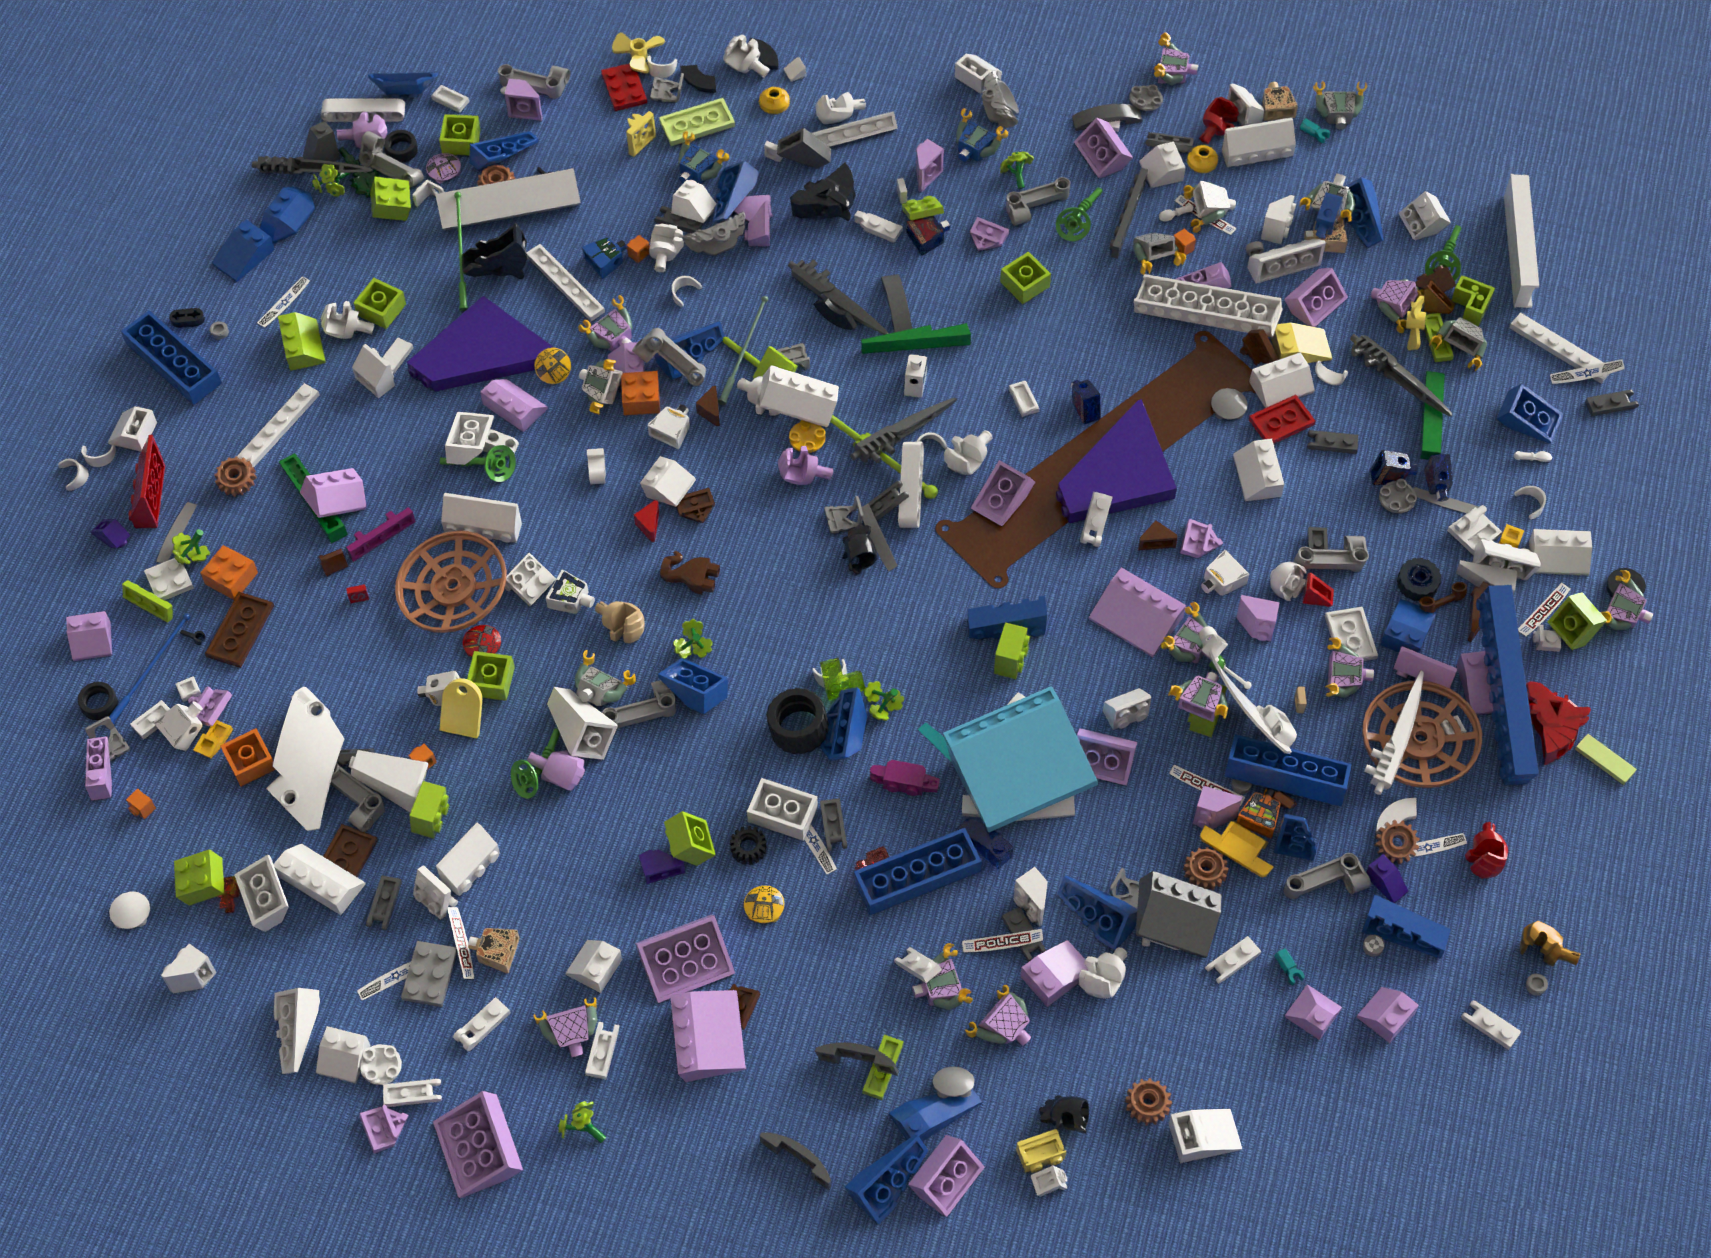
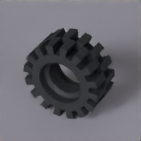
(748, 834)

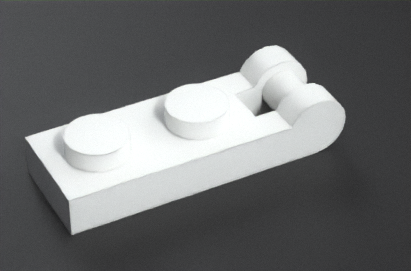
(1096, 518)
(482, 1024)

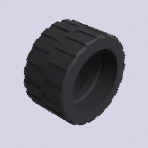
(795, 701)

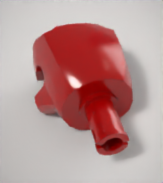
(1215, 118)
(1488, 853)

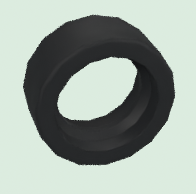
(401, 136)
(92, 689)

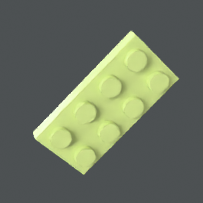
(699, 120)

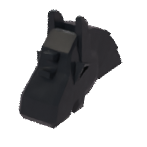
(826, 197)
(497, 256)

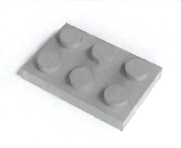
(429, 974)

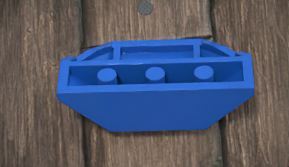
(403, 83)
(287, 213)
(846, 725)

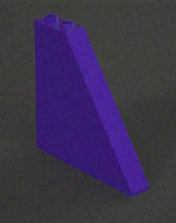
(477, 348)
(1121, 465)

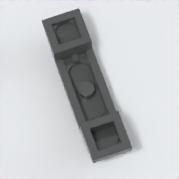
(1108, 113)
(897, 302)
(833, 1052)
(776, 1142)

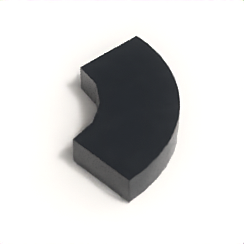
(768, 55)
(697, 79)
(834, 315)

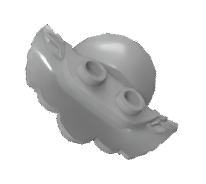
(999, 101)
(718, 237)

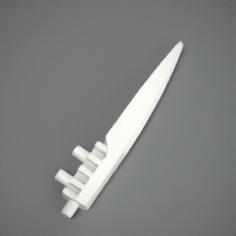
(1393, 751)

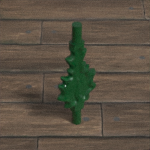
(362, 180)

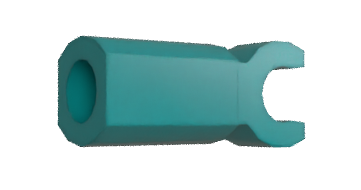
(1314, 130)
(1288, 966)

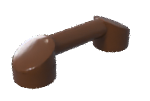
(1429, 605)

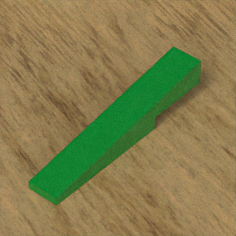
(918, 338)
(1432, 418)
(296, 472)

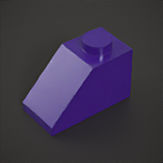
(111, 533)
(659, 865)
(1387, 879)

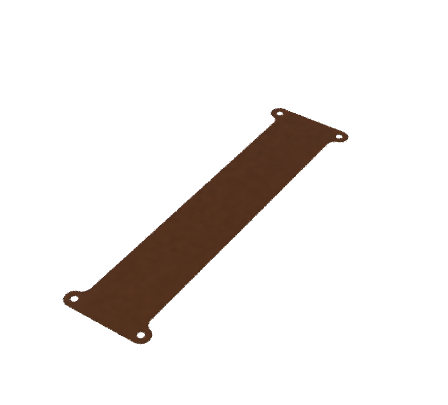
(1175, 406)

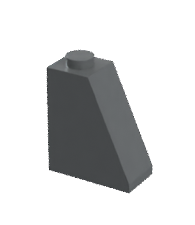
(321, 144)
(804, 148)

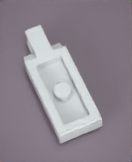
(878, 226)

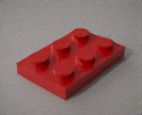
(623, 87)
(1282, 419)

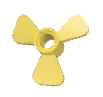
(637, 48)
(1415, 322)

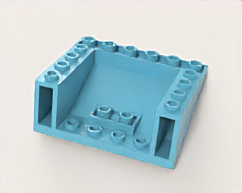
(1019, 759)

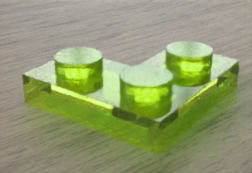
(835, 681)

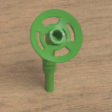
(1075, 220)
(1443, 256)
(494, 462)
(529, 776)

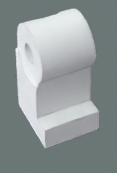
(496, 438)
(596, 466)

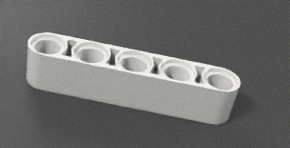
(350, 109)
(912, 484)

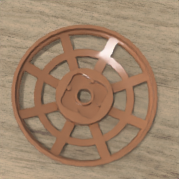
(446, 576)
(1430, 729)

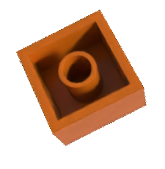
(640, 393)
(229, 572)
(248, 757)

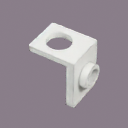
(424, 191)

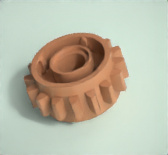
(495, 174)
(239, 484)
(1400, 831)
(1209, 859)
(1148, 1090)

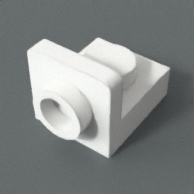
(1546, 640)
(1049, 1180)

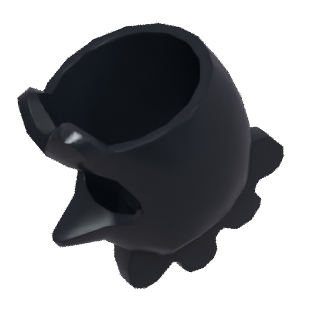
(859, 545)
(1066, 1113)

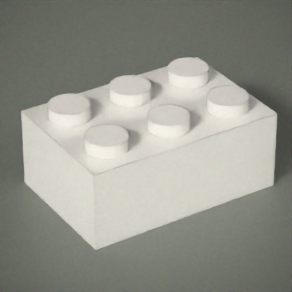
(782, 809)

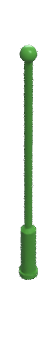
(462, 285)

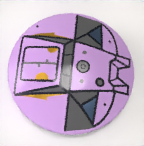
(443, 167)

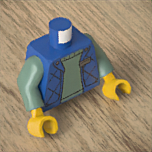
(975, 140)
(697, 163)

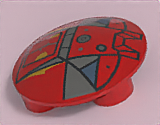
(481, 639)

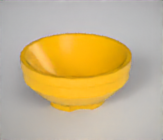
(774, 105)
(1201, 163)

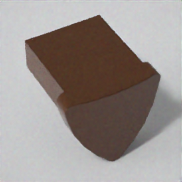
(332, 562)

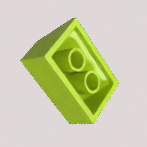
(301, 340)

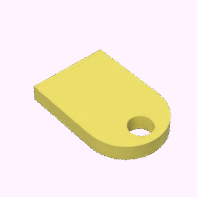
(461, 710)

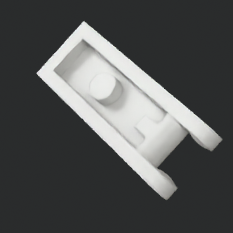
(1234, 959)
(918, 965)
(1492, 1025)
(601, 1052)
(410, 1093)

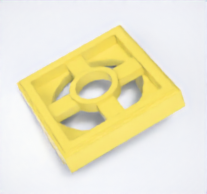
(640, 141)

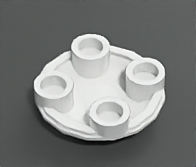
(129, 910)
(380, 1064)

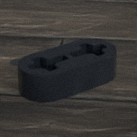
(186, 317)

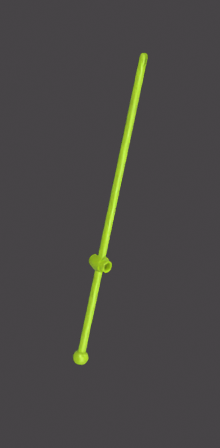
(930, 491)

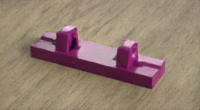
(379, 535)

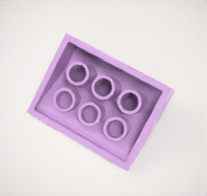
(1137, 612)
(685, 958)
(707, 1034)
(477, 1144)

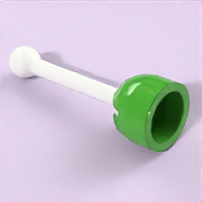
(1247, 685)

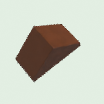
(1436, 300)
(708, 406)
(1157, 537)

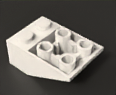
(1204, 1133)

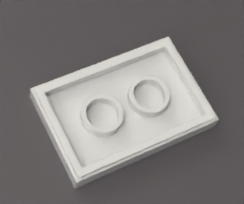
(1353, 631)

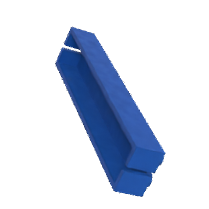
(1507, 685)

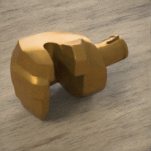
(1550, 941)

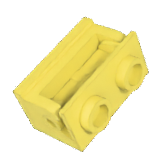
(1041, 1151)

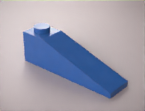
(500, 149)
(734, 185)
(1366, 212)
(695, 344)
(1295, 838)
(931, 1114)
(882, 1182)

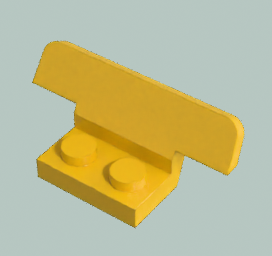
(1239, 846)

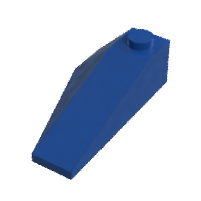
(1104, 914)

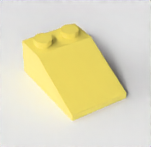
(1297, 338)

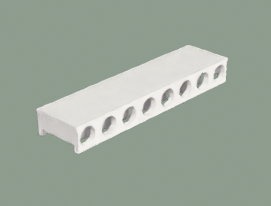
(509, 199)
(1521, 240)
(1207, 305)

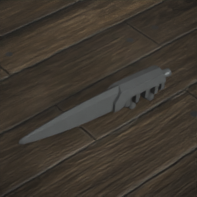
(300, 165)
(820, 285)
(1376, 355)
(888, 436)

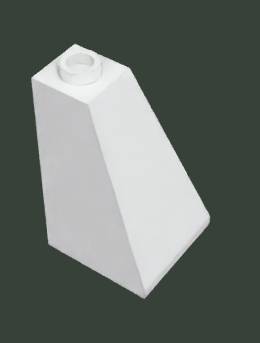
(581, 725)
(390, 776)

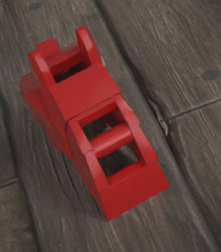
(1554, 720)

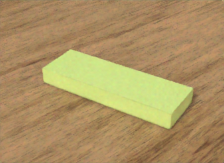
(1605, 759)

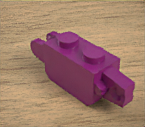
(904, 778)

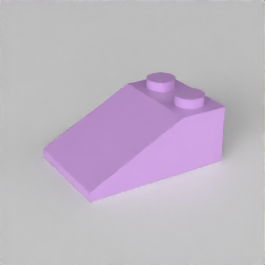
(1002, 493)
(1474, 681)
(1054, 972)

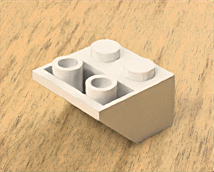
(972, 71)
(1424, 216)
(1277, 220)
(373, 371)
(133, 428)
(1127, 708)
(1031, 895)
(188, 971)

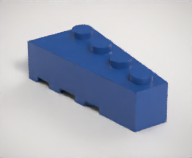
(990, 621)
(1405, 927)

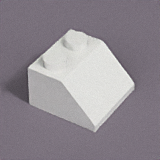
(1249, 110)
(1163, 165)
(693, 202)
(667, 482)
(595, 964)
(341, 1054)

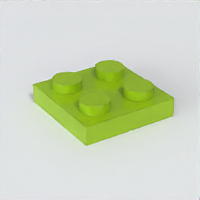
(922, 208)

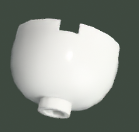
(1287, 580)

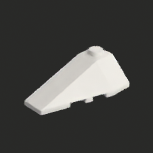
(296, 1015)

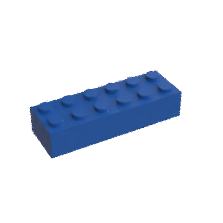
(171, 357)
(1293, 773)
(917, 871)

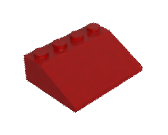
(147, 486)

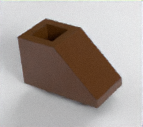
(1441, 277)

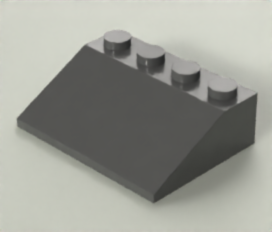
(1177, 913)

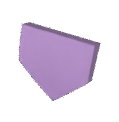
(751, 205)
(987, 234)
(1199, 539)
(212, 704)
(382, 1127)

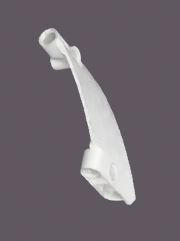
(1268, 719)
(306, 758)

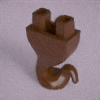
(692, 573)

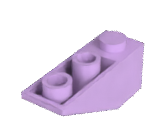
(1214, 275)
(98, 769)

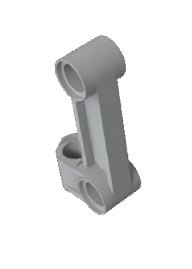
(551, 85)
(372, 156)
(1019, 202)
(672, 353)
(1352, 557)
(645, 709)
(364, 814)
(1354, 878)

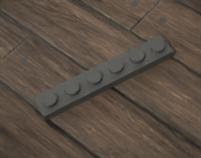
(1130, 208)

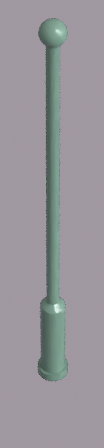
(729, 384)

